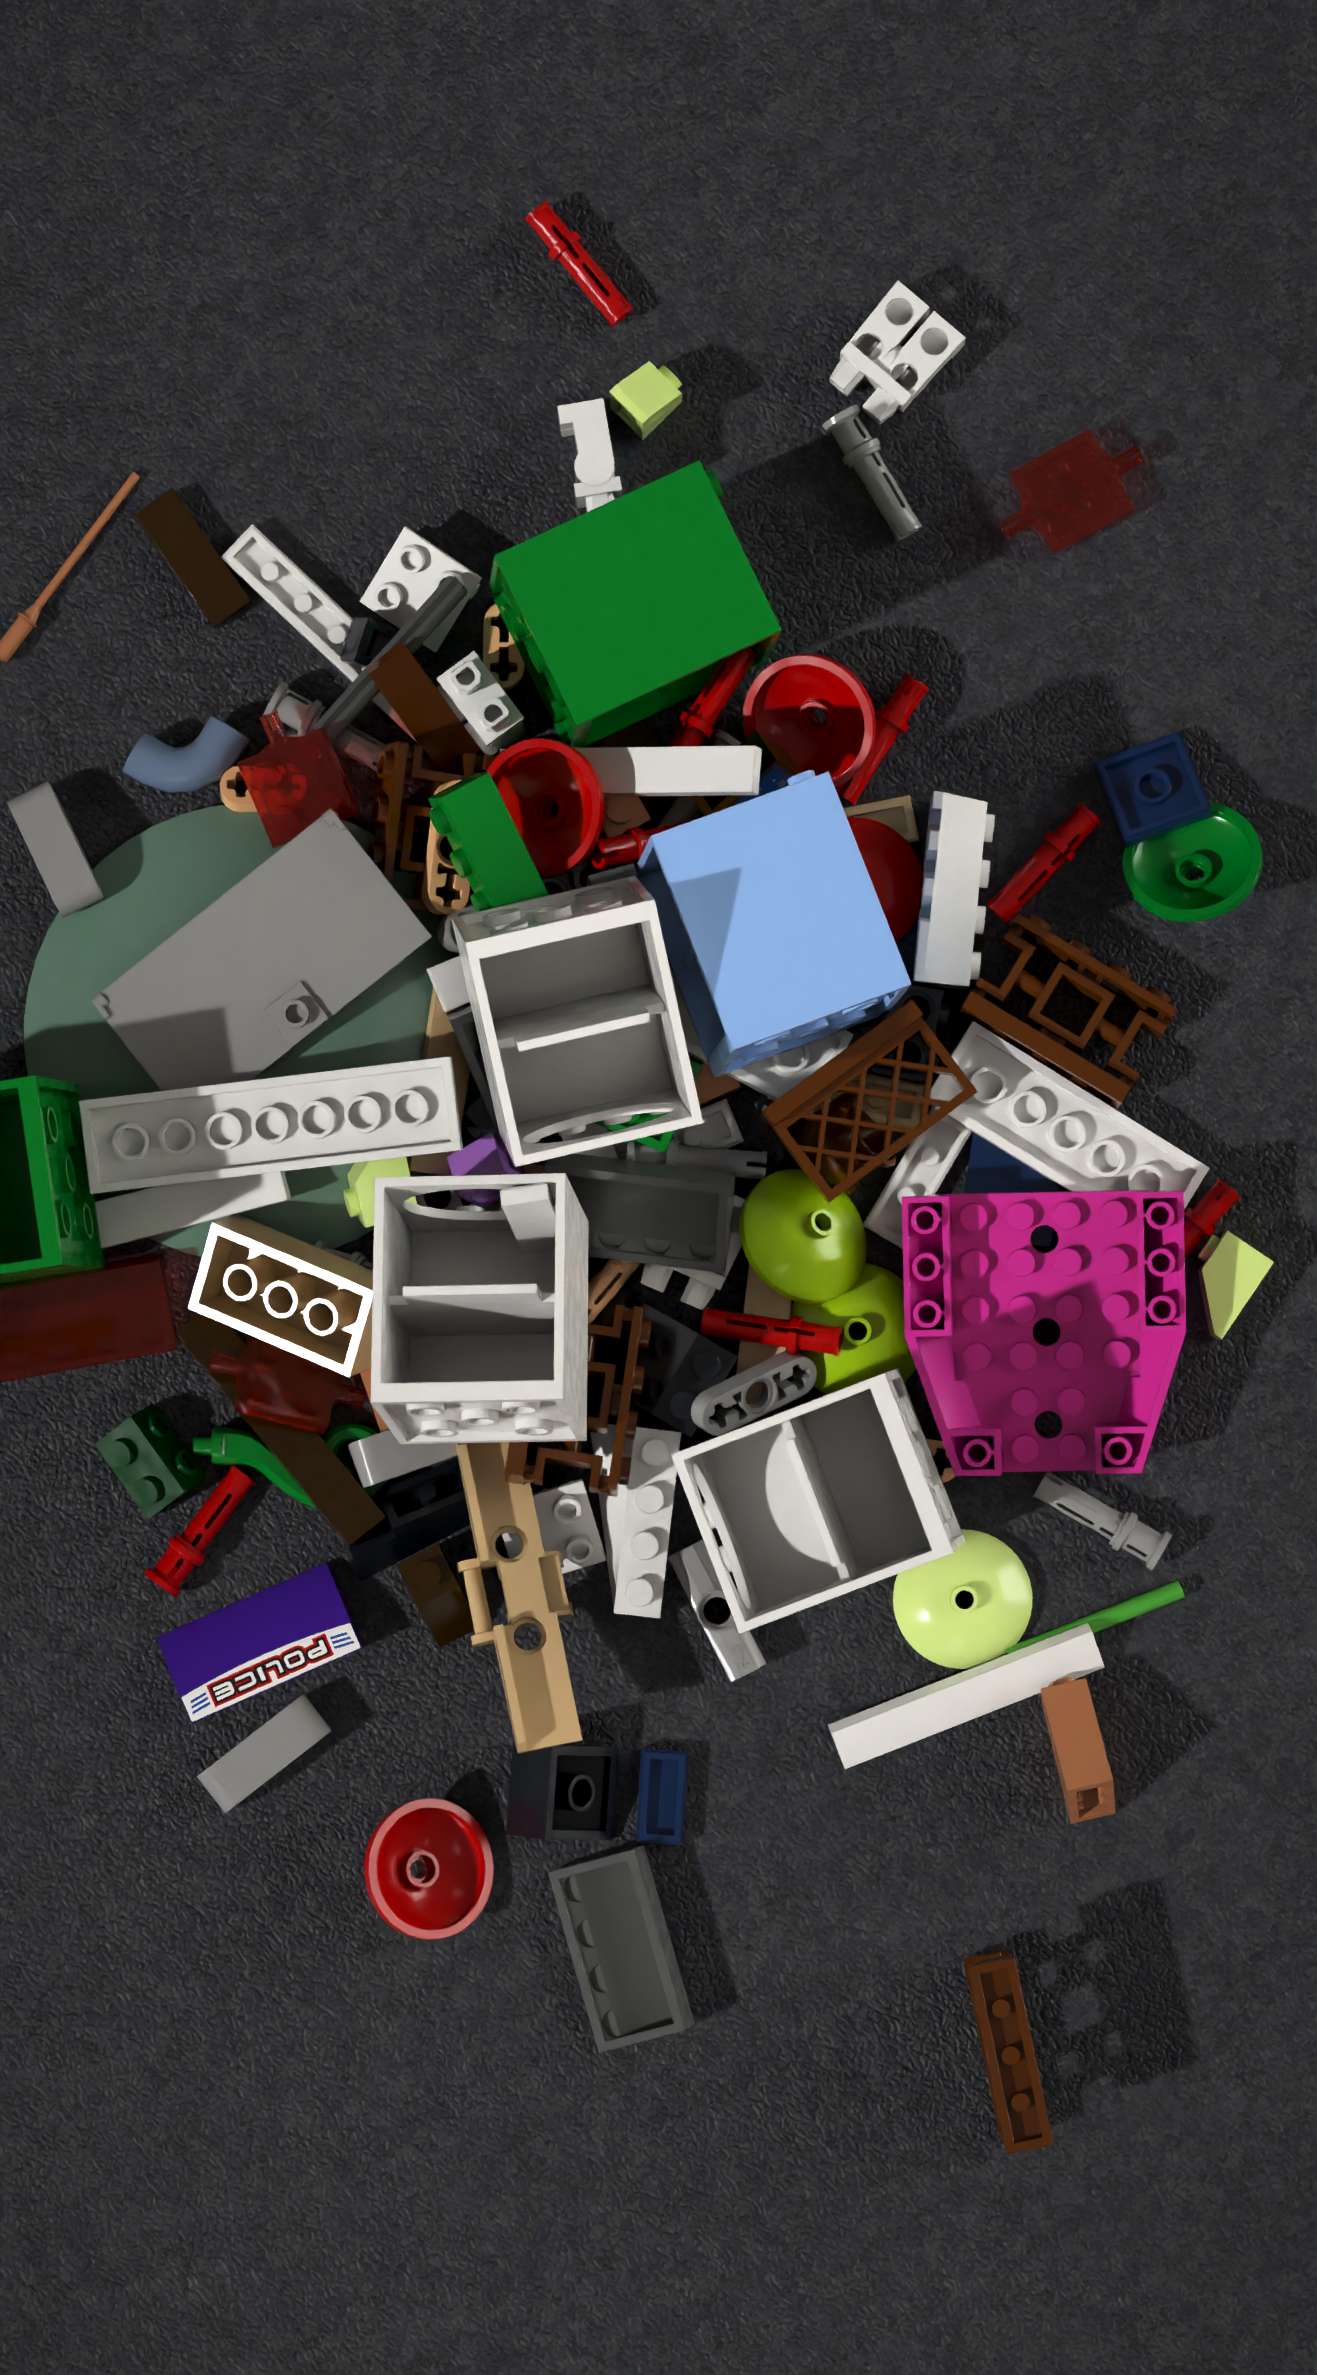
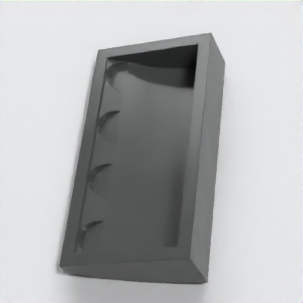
(652, 1210)
(621, 1949)

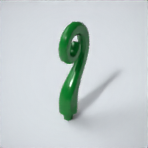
(244, 1448)

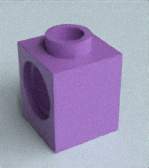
(482, 1157)

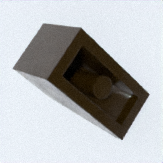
(437, 1594)

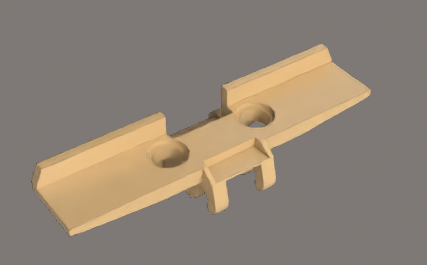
(534, 1594)

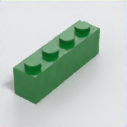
(485, 843)

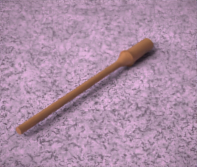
(28, 618)

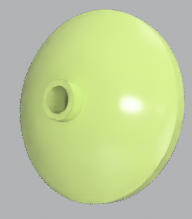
(973, 1635)

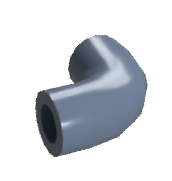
(188, 766)

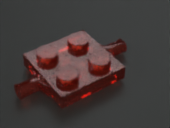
(1071, 492)
(295, 781)
(285, 1386)

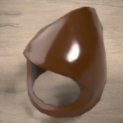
(839, 1139)

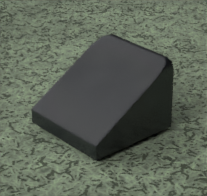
(365, 641)

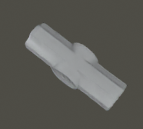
(700, 1582)

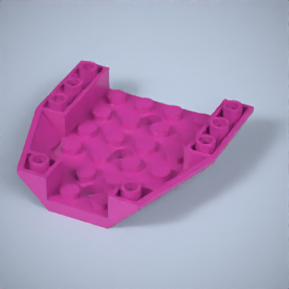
(982, 1287)

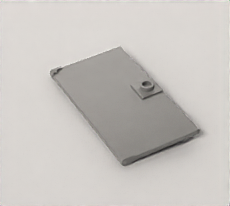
(264, 963)

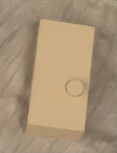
(286, 1294)

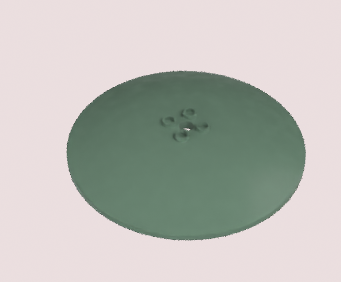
(150, 893)

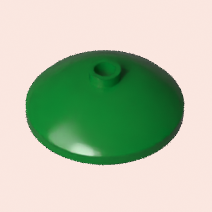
(1217, 849)

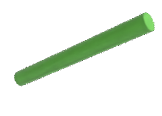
(1116, 1613)

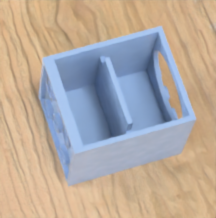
(772, 924)

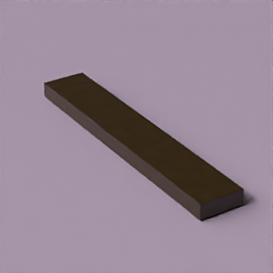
(298, 1450)

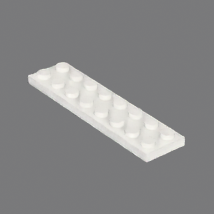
(271, 1125)

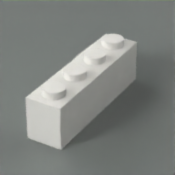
(951, 891)
(639, 1518)

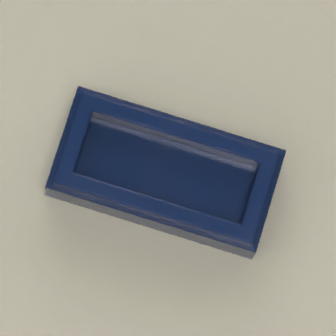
(662, 1796)

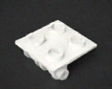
(410, 577)
(565, 1526)

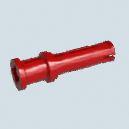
(180, 1547)

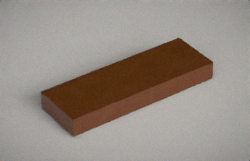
(421, 708)

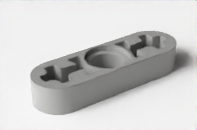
(734, 1391)

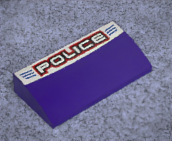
(259, 1642)

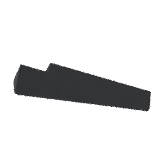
(420, 1514)

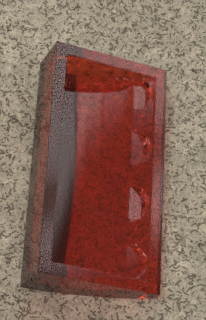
(85, 1318)

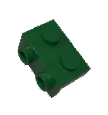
(150, 1460)

